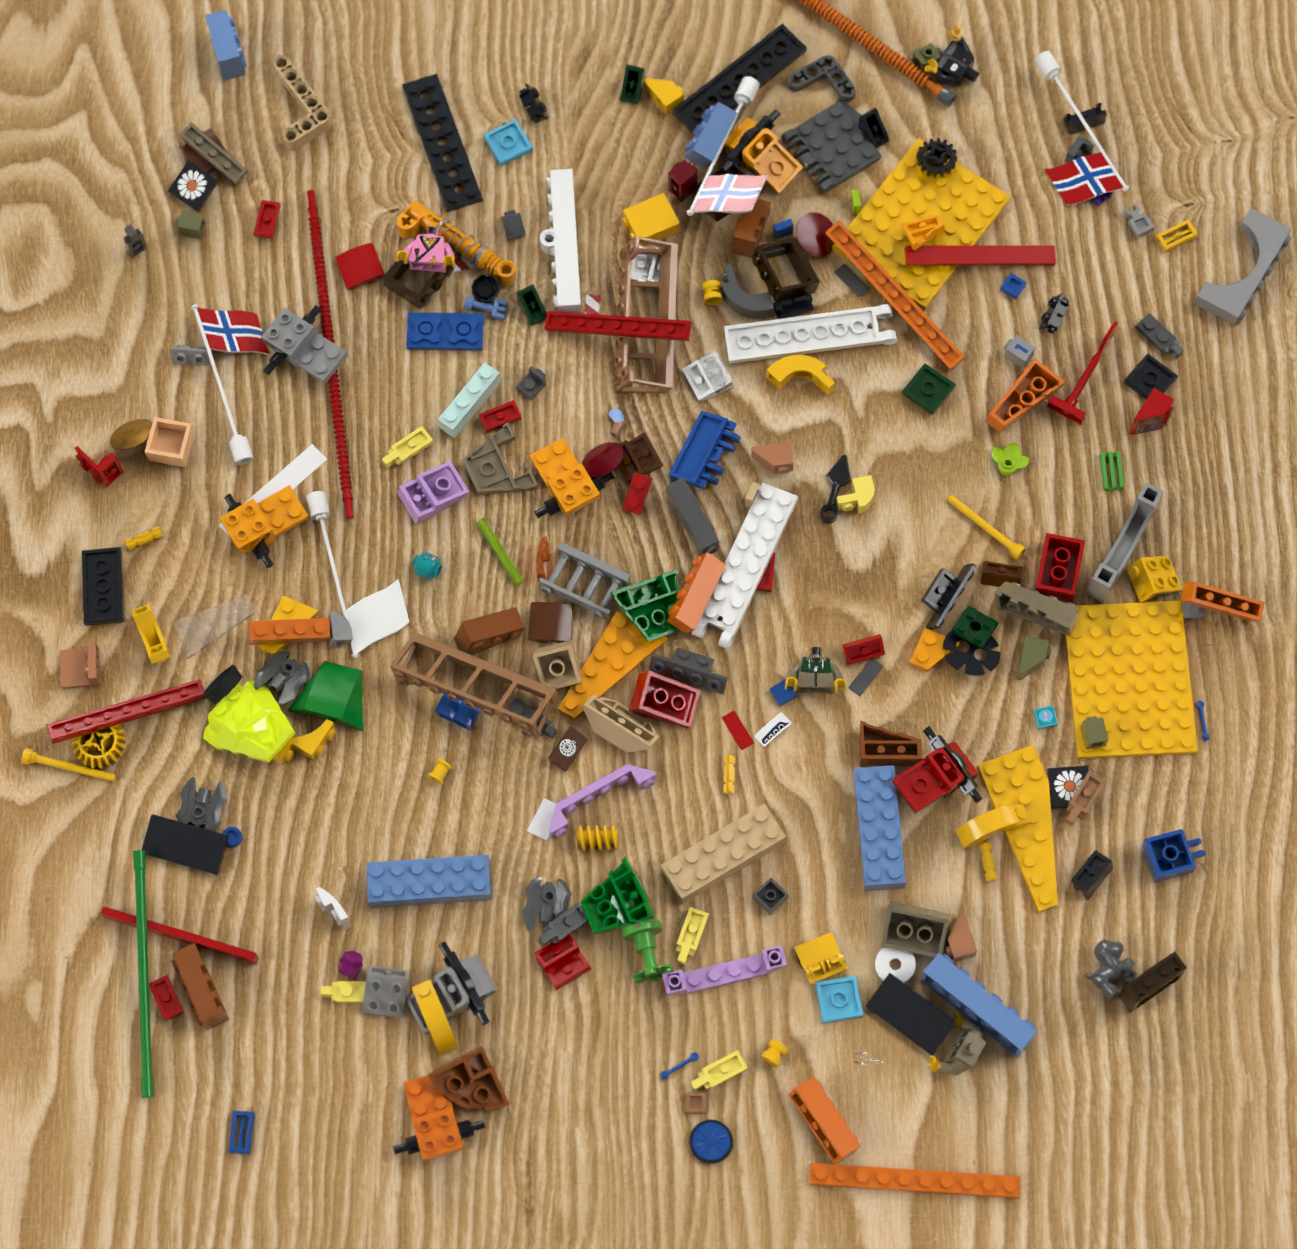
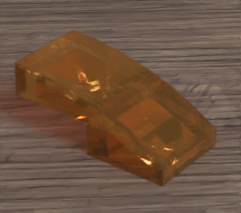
(542, 556)

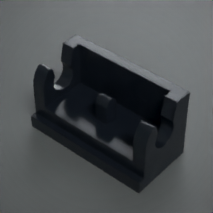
(1093, 117)
(1092, 874)

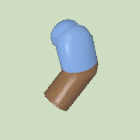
(618, 420)

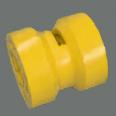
(712, 292)
(774, 1053)

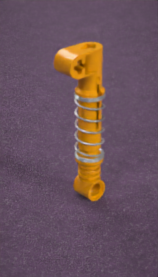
(482, 256)

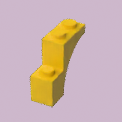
(308, 745)

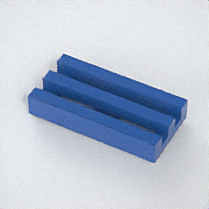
(240, 1150)

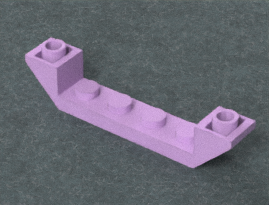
(641, 777)
(725, 973)

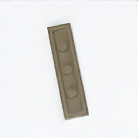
(213, 153)

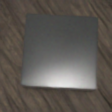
(770, 896)

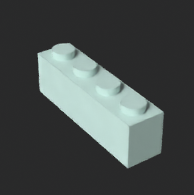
(469, 400)

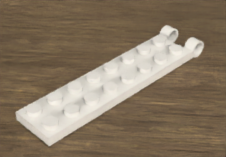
(808, 334)
(747, 562)

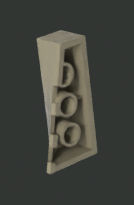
(1037, 607)

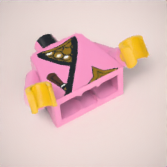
(428, 252)

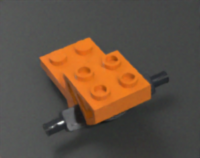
(433, 1122)

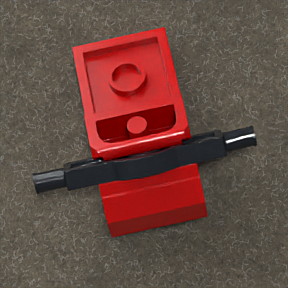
(937, 775)

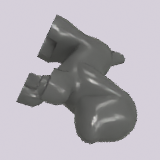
(1112, 969)

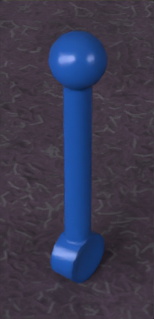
(1199, 705)
(693, 1057)

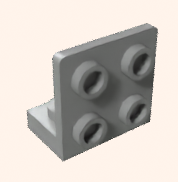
(385, 991)

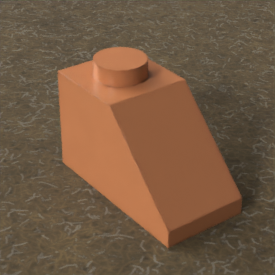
(774, 457)
(960, 941)

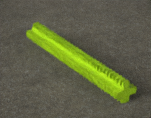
(500, 552)

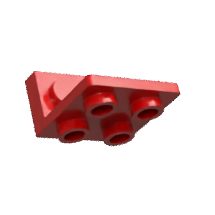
(105, 472)

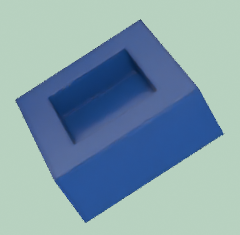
(783, 229)
(1013, 286)
(781, 694)

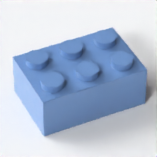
(226, 44)
(709, 134)

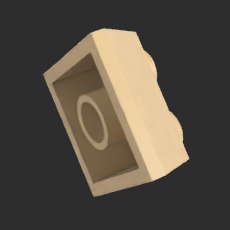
(557, 665)

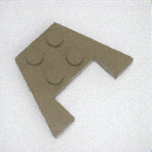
(489, 469)

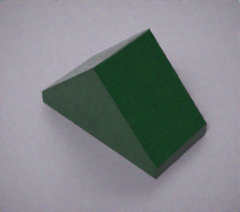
(632, 84)
(531, 304)

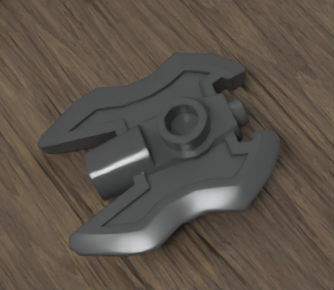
(283, 674)
(201, 809)
(545, 901)

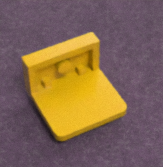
(1153, 577)

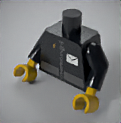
(954, 63)

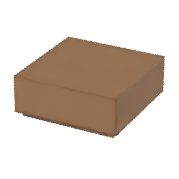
(695, 1103)

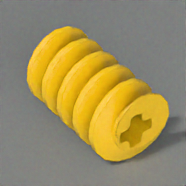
(597, 837)

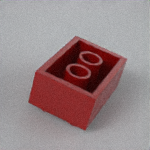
(1059, 567)

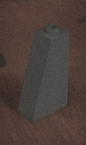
(691, 516)

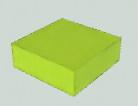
(855, 201)

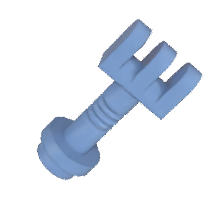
(496, 309)

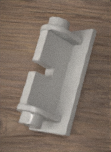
(186, 355)

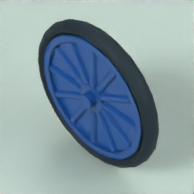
(711, 1141)

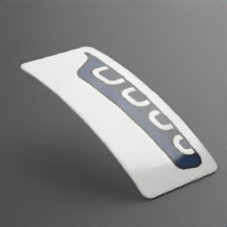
(772, 729)

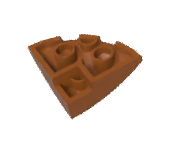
(470, 1082)

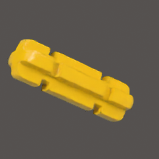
(143, 538)
(729, 774)
(988, 862)

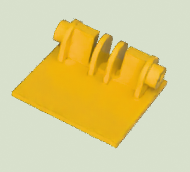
(821, 958)

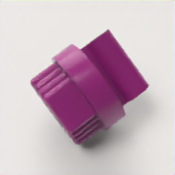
(351, 964)

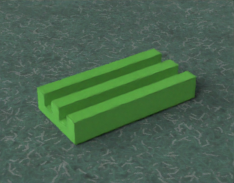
(1110, 455)

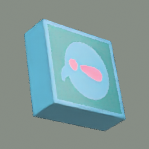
(1045, 717)

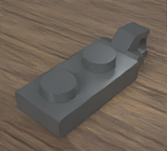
(134, 241)
(1159, 336)
(525, 711)
(563, 925)

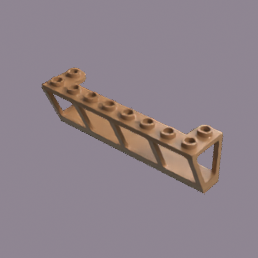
(666, 310)
(407, 677)

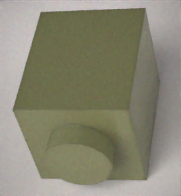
(190, 224)
(1094, 732)

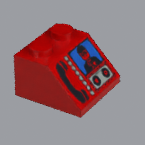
(1153, 413)

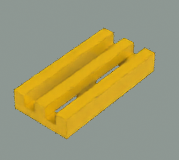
(1163, 243)

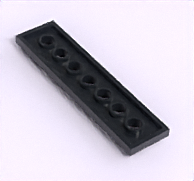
(739, 68)
(435, 152)

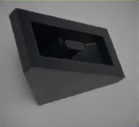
(873, 128)

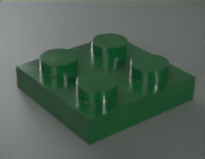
(928, 389)

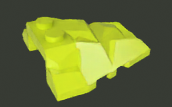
(249, 723)

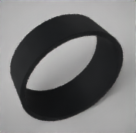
(222, 685)

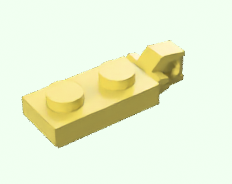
(407, 447)
(691, 934)
(345, 991)
(720, 1071)

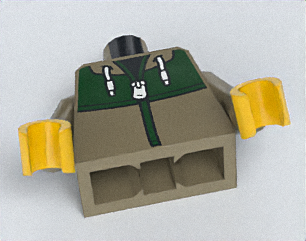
(815, 675)
(963, 1051)

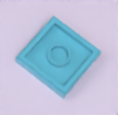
(508, 142)
(839, 999)

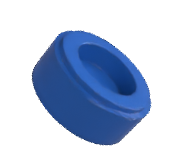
(235, 836)

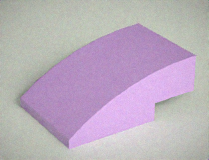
(432, 492)

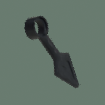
(838, 477)

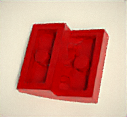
(360, 266)
(562, 962)

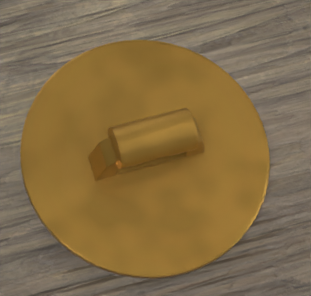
(131, 434)

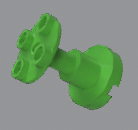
(645, 943)

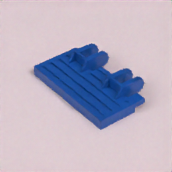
(704, 445)

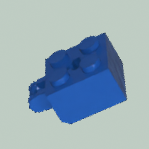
(1174, 845)

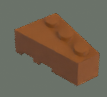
(750, 229)
(488, 631)
(887, 748)

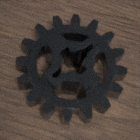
(935, 159)

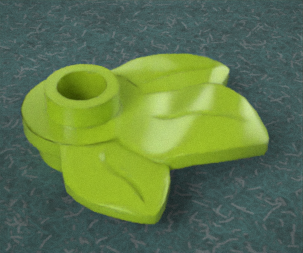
(1009, 456)

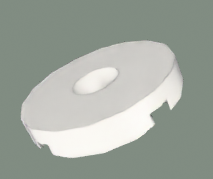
(905, 958)

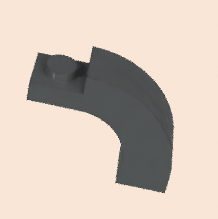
(746, 304)

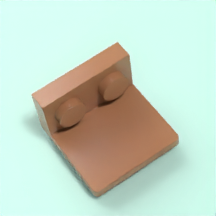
(80, 666)

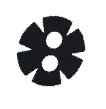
(973, 666)

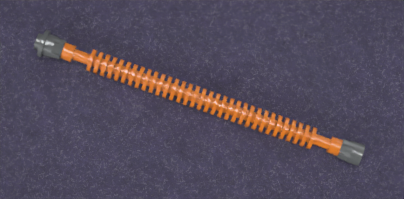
(880, 49)

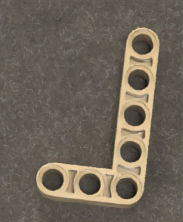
(305, 100)

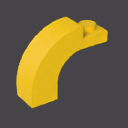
(800, 367)
(151, 634)
(991, 823)
(435, 1017)

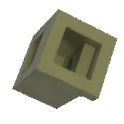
(925, 54)

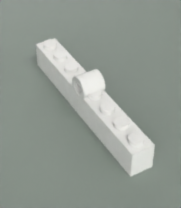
(562, 241)

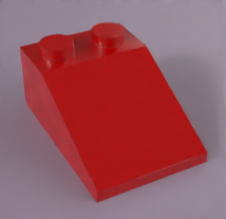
(664, 699)

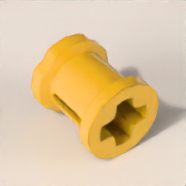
(439, 771)

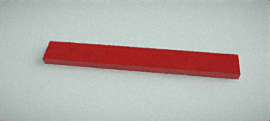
(980, 256)
(618, 325)
(125, 711)
(182, 936)

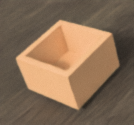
(169, 442)

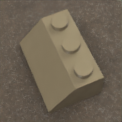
(915, 929)

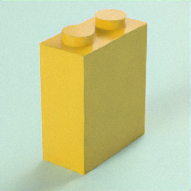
(651, 219)

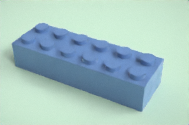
(879, 828)
(428, 881)
(978, 1005)

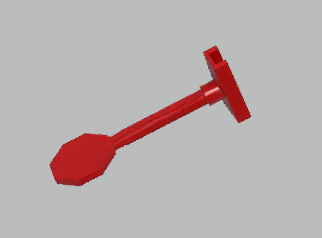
(1067, 407)

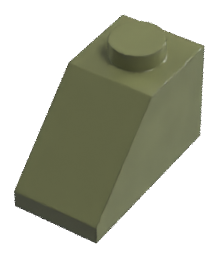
(1032, 655)

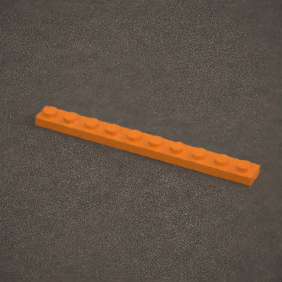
(895, 295)
(914, 1180)

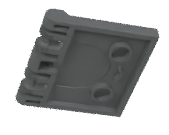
(831, 145)

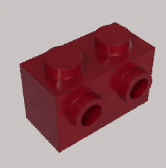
(681, 179)

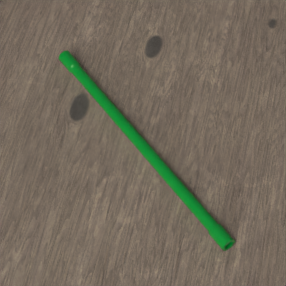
(139, 861)

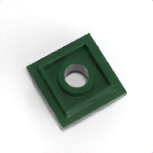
(974, 618)

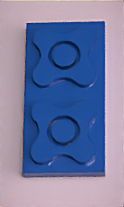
(445, 331)

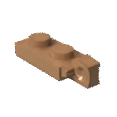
(1084, 797)

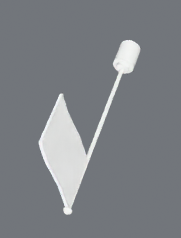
(374, 615)

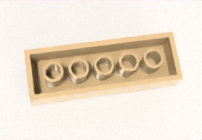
(723, 853)

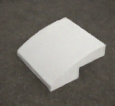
(645, 267)
(700, 381)

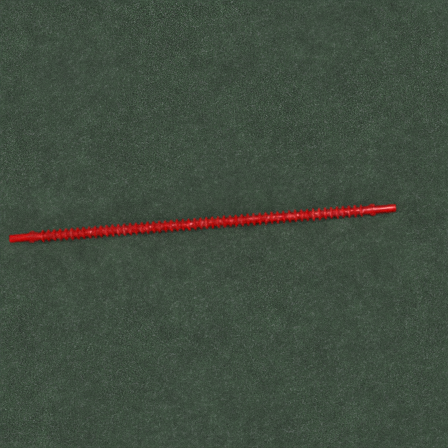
(327, 331)

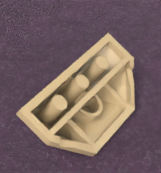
(619, 725)

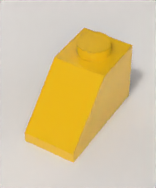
(664, 93)

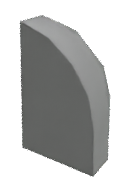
(339, 630)

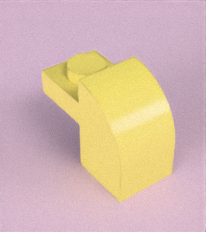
(861, 498)

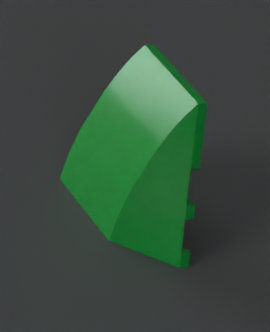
(649, 604)
(333, 695)
(618, 901)

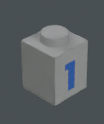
(1019, 351)

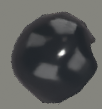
(485, 288)

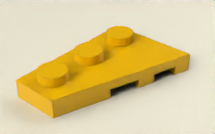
(288, 610)

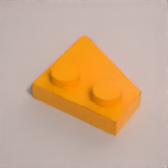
(922, 230)
(929, 650)

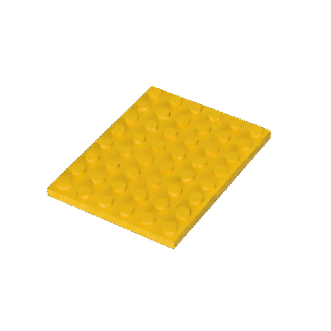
(959, 198)
(1135, 674)

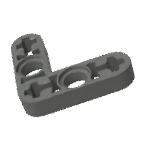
(828, 73)

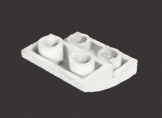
(331, 905)

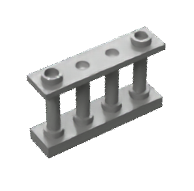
(584, 561)

